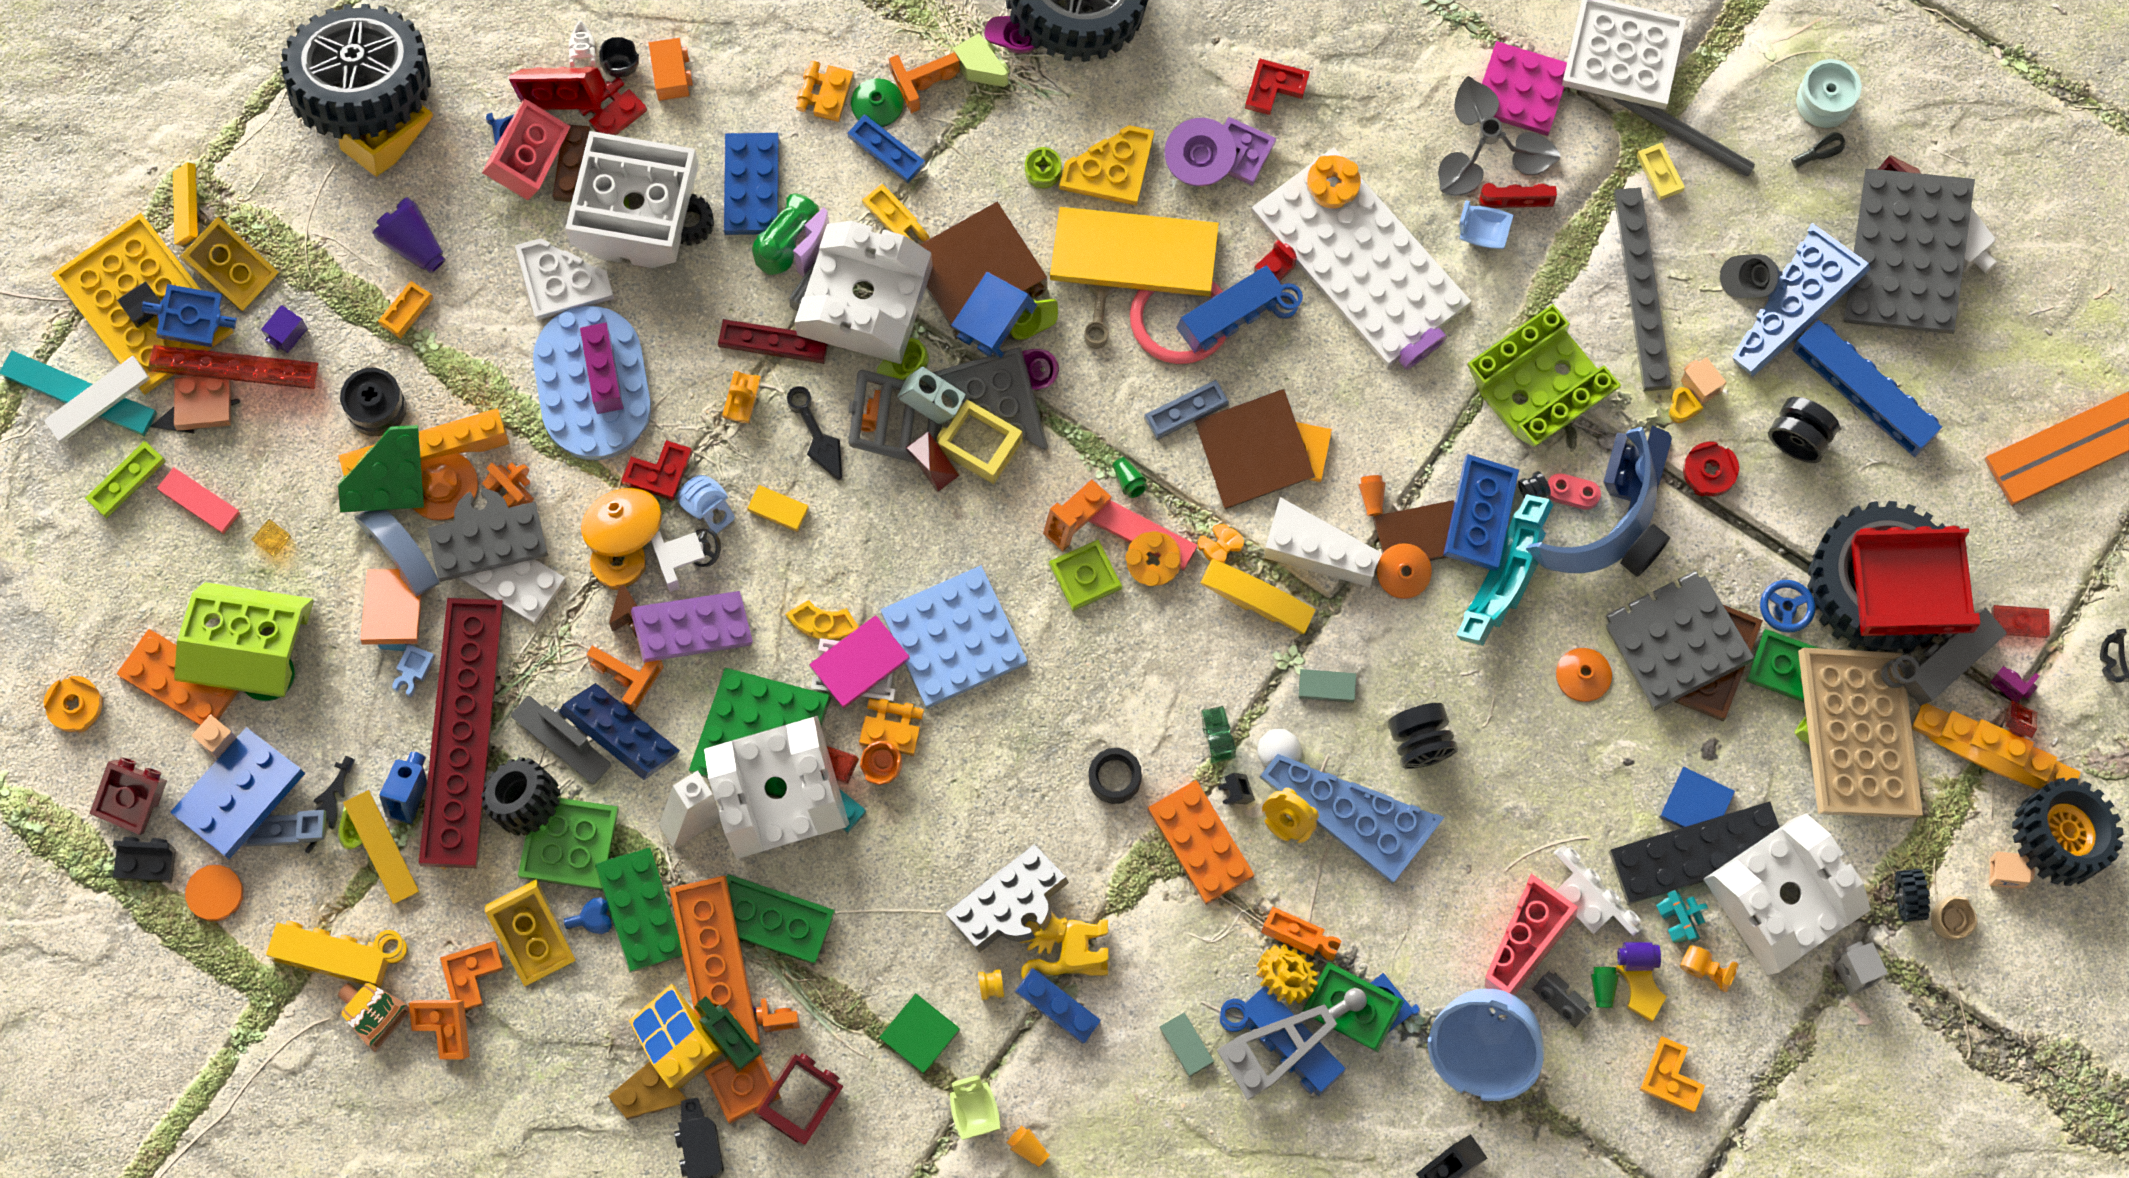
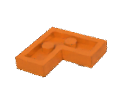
(464, 968)
(448, 1021)

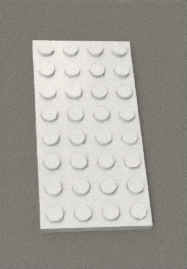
(1363, 264)

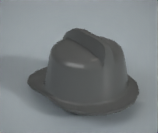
(1749, 276)

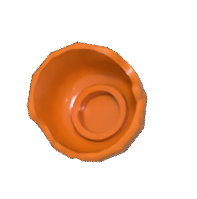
(881, 762)

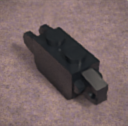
(699, 1142)

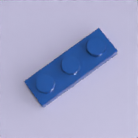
(886, 148)
(1057, 1006)

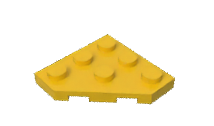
(1111, 167)

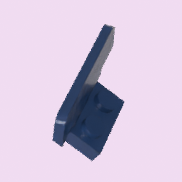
(1621, 476)

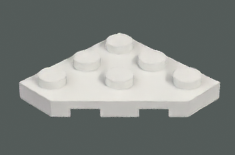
(560, 279)

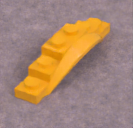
(1991, 747)

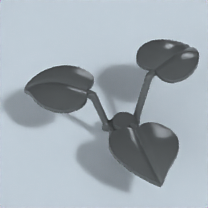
(1479, 103)

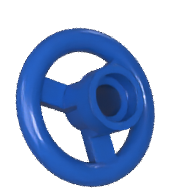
(1778, 610)

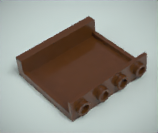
(971, 249)

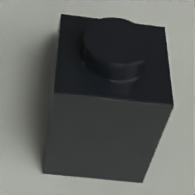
(1455, 1161)

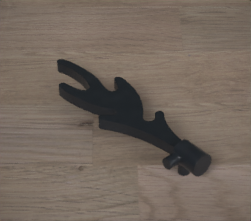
(328, 796)

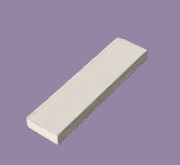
(97, 399)

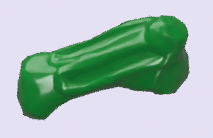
(775, 246)

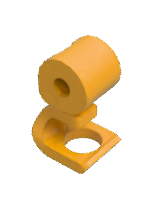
(1699, 963)

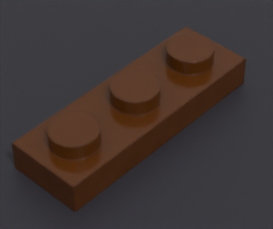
(569, 162)

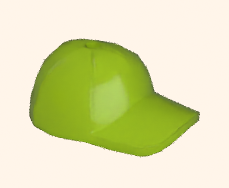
(1043, 317)
(913, 359)

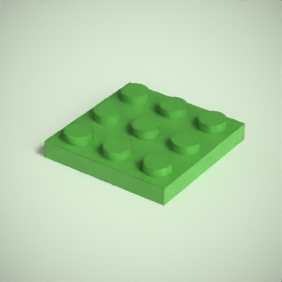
(570, 845)

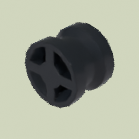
(1535, 485)

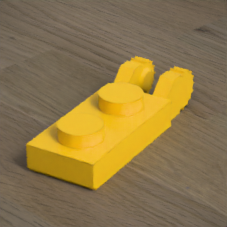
(893, 213)

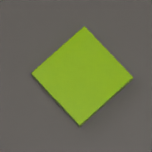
(1085, 575)

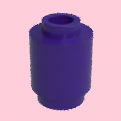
(1639, 956)

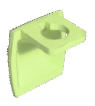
(974, 1108)

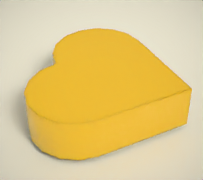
(1684, 405)

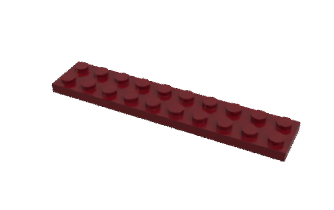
(461, 733)

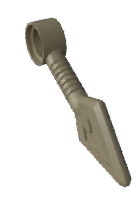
(1100, 293)

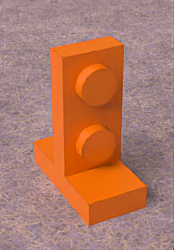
(922, 76)
(1074, 514)
(625, 675)

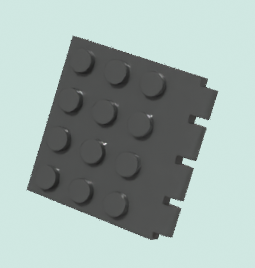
(1678, 640)

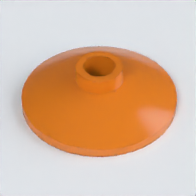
(1390, 573)
(1577, 685)

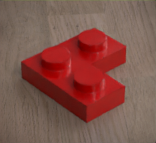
(1273, 79)
(659, 478)

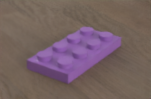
(691, 626)

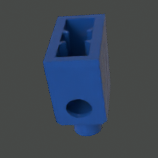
(404, 788)

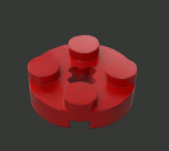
(1704, 483)

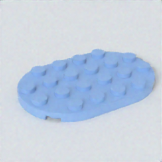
(566, 389)

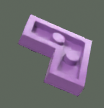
(1252, 149)

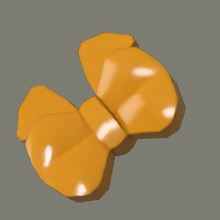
(1227, 541)

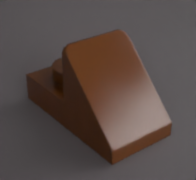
(622, 611)

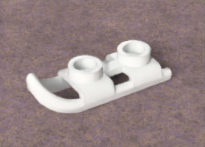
(580, 43)

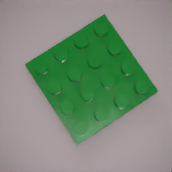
(753, 705)

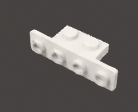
(1594, 901)

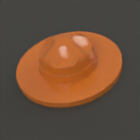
(444, 484)

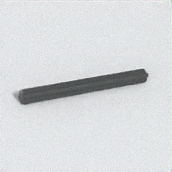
(1691, 136)

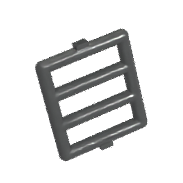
(856, 409)

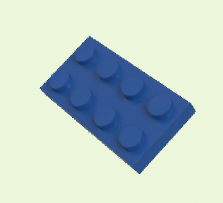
(750, 182)
(1481, 512)

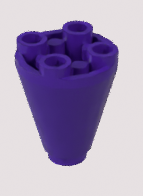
(410, 236)

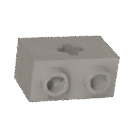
(1860, 967)

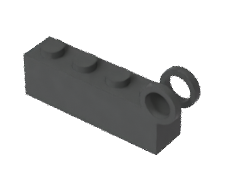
(1944, 661)

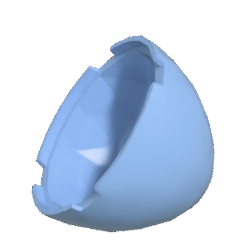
(1484, 1052)

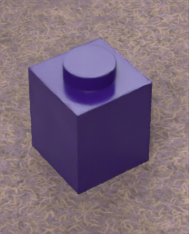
(283, 329)

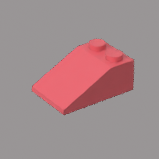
(526, 150)

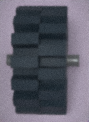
(1912, 895)

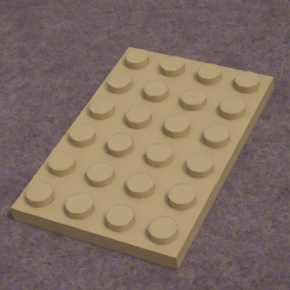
(1859, 735)

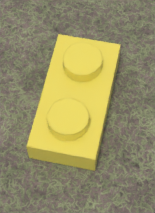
(1660, 171)

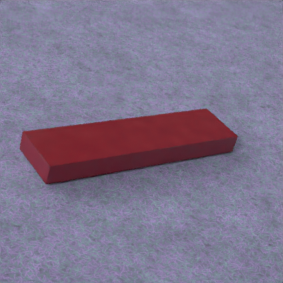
(770, 341)

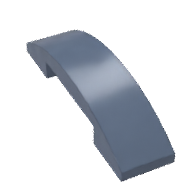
(400, 548)
(289, 829)

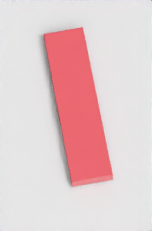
(1129, 525)

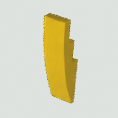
(1258, 596)

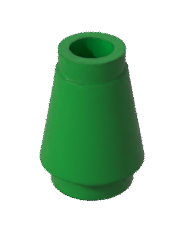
(1129, 478)
(1604, 986)

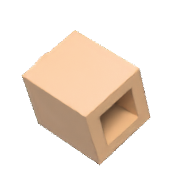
(1703, 380)
(213, 736)
(2010, 870)

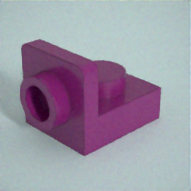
(2012, 686)

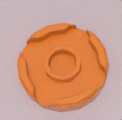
(214, 893)

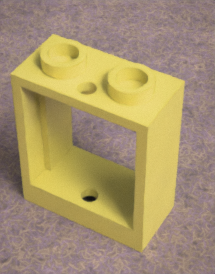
(1002, 456)

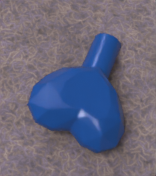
(592, 917)

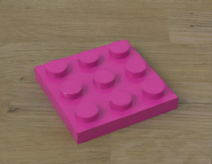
(1525, 86)

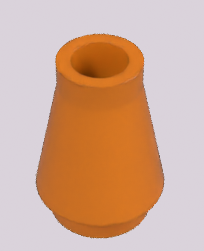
(1372, 492)

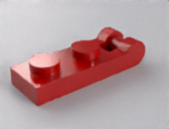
(1517, 196)

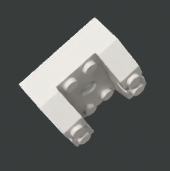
(611, 171)
(872, 325)
(789, 752)
(1753, 884)

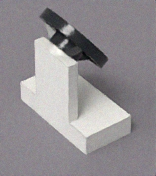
(683, 552)

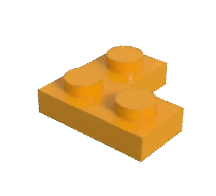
(1665, 1082)

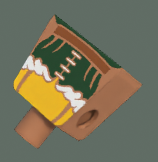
(372, 1012)

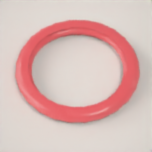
(1152, 347)

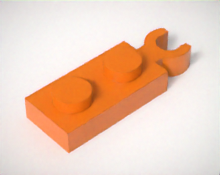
(1300, 934)

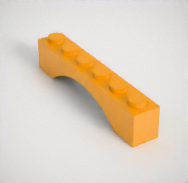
(468, 434)

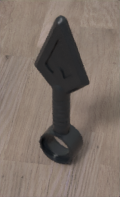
(823, 448)

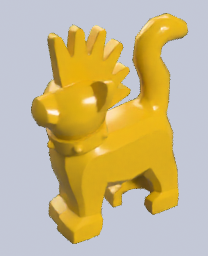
(1075, 952)

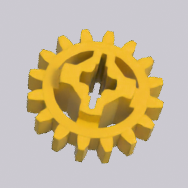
(1287, 974)

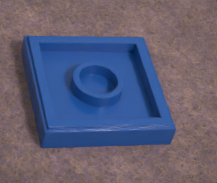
(1695, 799)

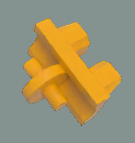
(741, 397)

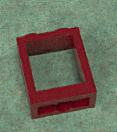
(826, 1078)

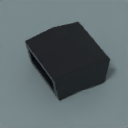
(133, 302)

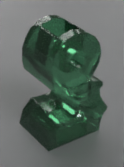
(1217, 730)

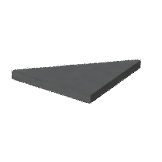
(1002, 389)

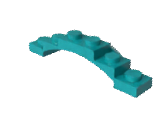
(1507, 584)

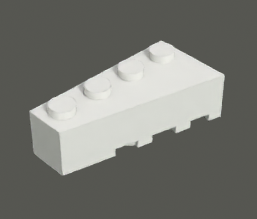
(1319, 547)

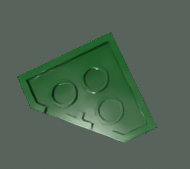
(386, 474)

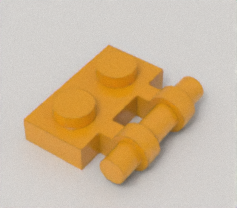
(833, 92)
(900, 734)

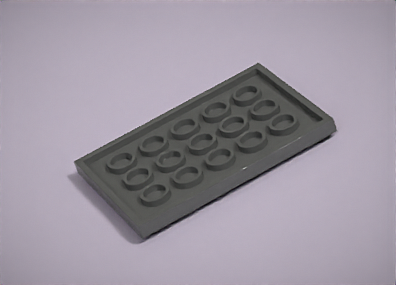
(1915, 244)

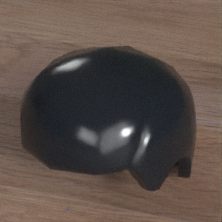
(618, 57)

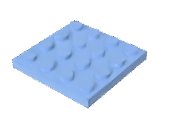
(954, 636)

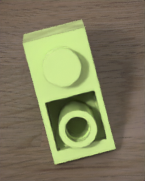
(980, 63)

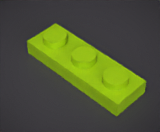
(125, 479)

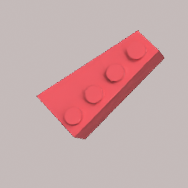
(1530, 935)

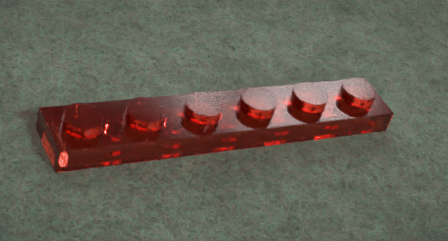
(233, 367)

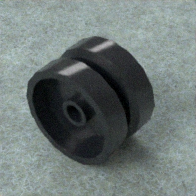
(373, 401)
(1803, 429)

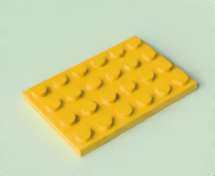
(113, 269)

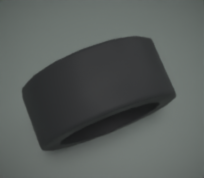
(1645, 550)
(1118, 796)

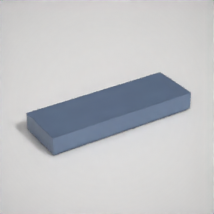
(1186, 409)

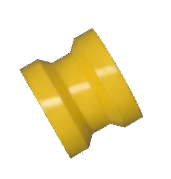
(991, 984)

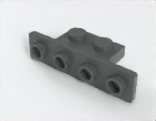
(561, 738)

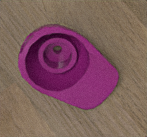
(1004, 33)
(1035, 360)

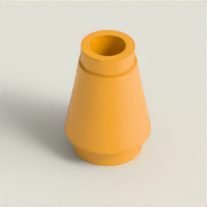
(1028, 1146)

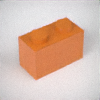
(669, 69)

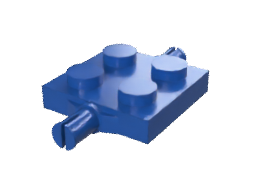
(189, 315)

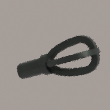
(1812, 155)

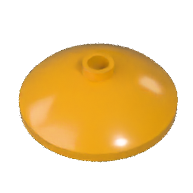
(621, 522)

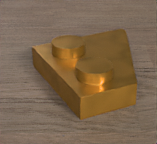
(645, 1094)

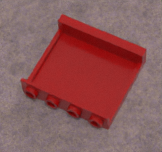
(1913, 581)

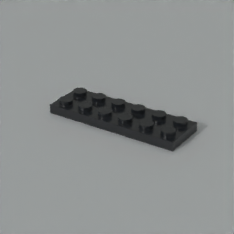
(1689, 853)

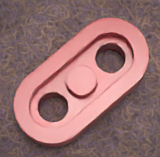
(1573, 491)

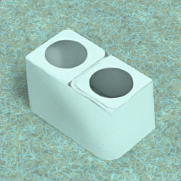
(924, 402)

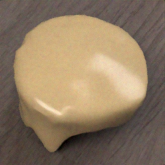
(1954, 918)

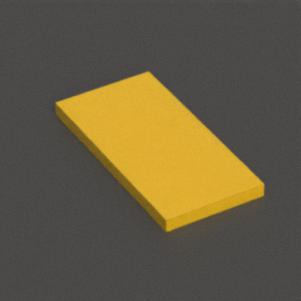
(1134, 251)

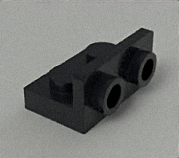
(144, 860)

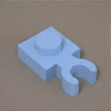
(413, 665)

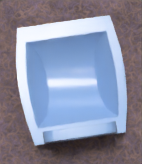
(1485, 226)
(701, 497)

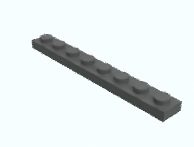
(1642, 289)

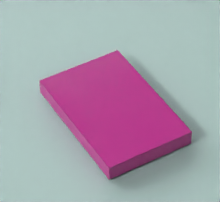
(859, 661)

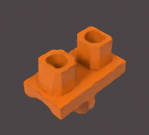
(501, 477)

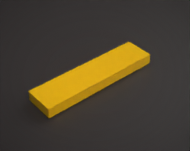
(381, 846)

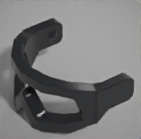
(2118, 638)

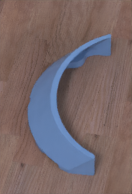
(1617, 543)

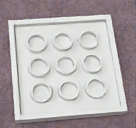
(1624, 52)

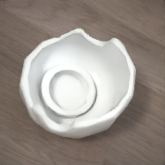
(1278, 742)

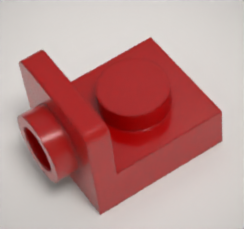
(1280, 260)

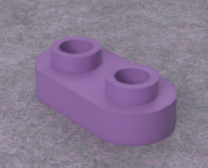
(1415, 353)

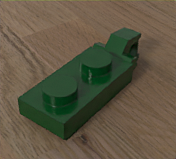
(727, 1034)

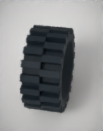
(2067, 831)

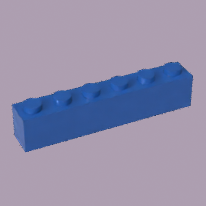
(1867, 388)

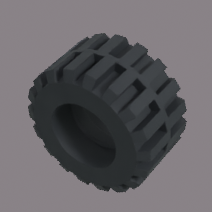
(520, 796)

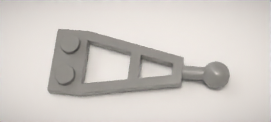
(1245, 1066)

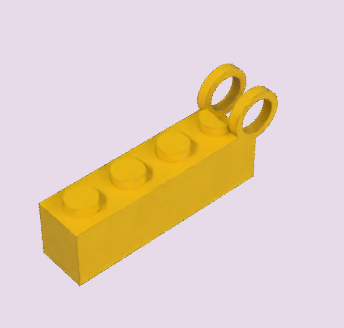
(334, 956)

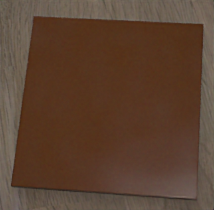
(1254, 449)

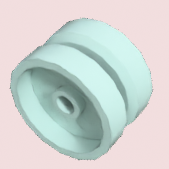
(1828, 93)

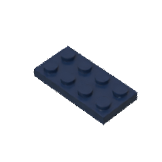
(619, 731)

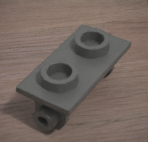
(1552, 991)

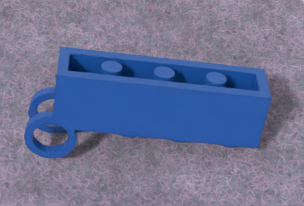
(1236, 306)
(1316, 1069)

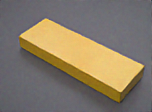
(185, 204)

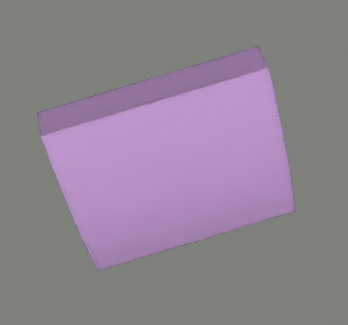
(808, 249)

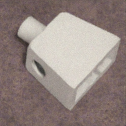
(1978, 244)

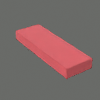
(198, 500)

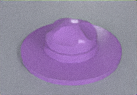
(1200, 152)

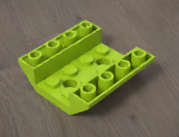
(1526, 365)
(235, 651)

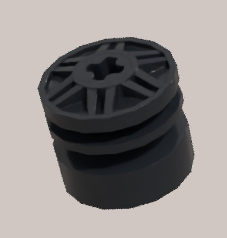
(1422, 735)

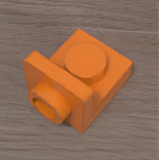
(870, 419)
(781, 1019)

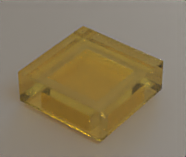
(271, 538)

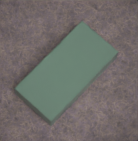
(1327, 685)
(1186, 1044)

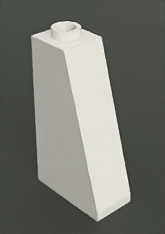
(688, 810)

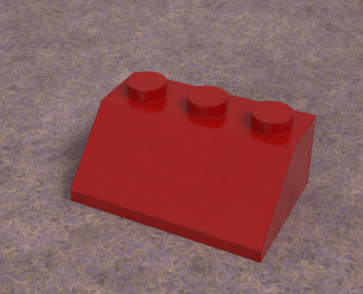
(560, 87)

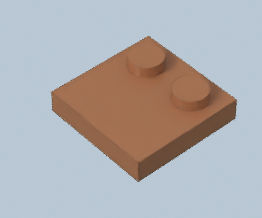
(201, 403)

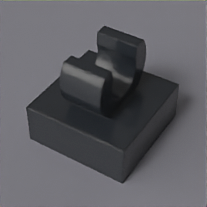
(1239, 789)

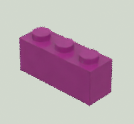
(601, 368)

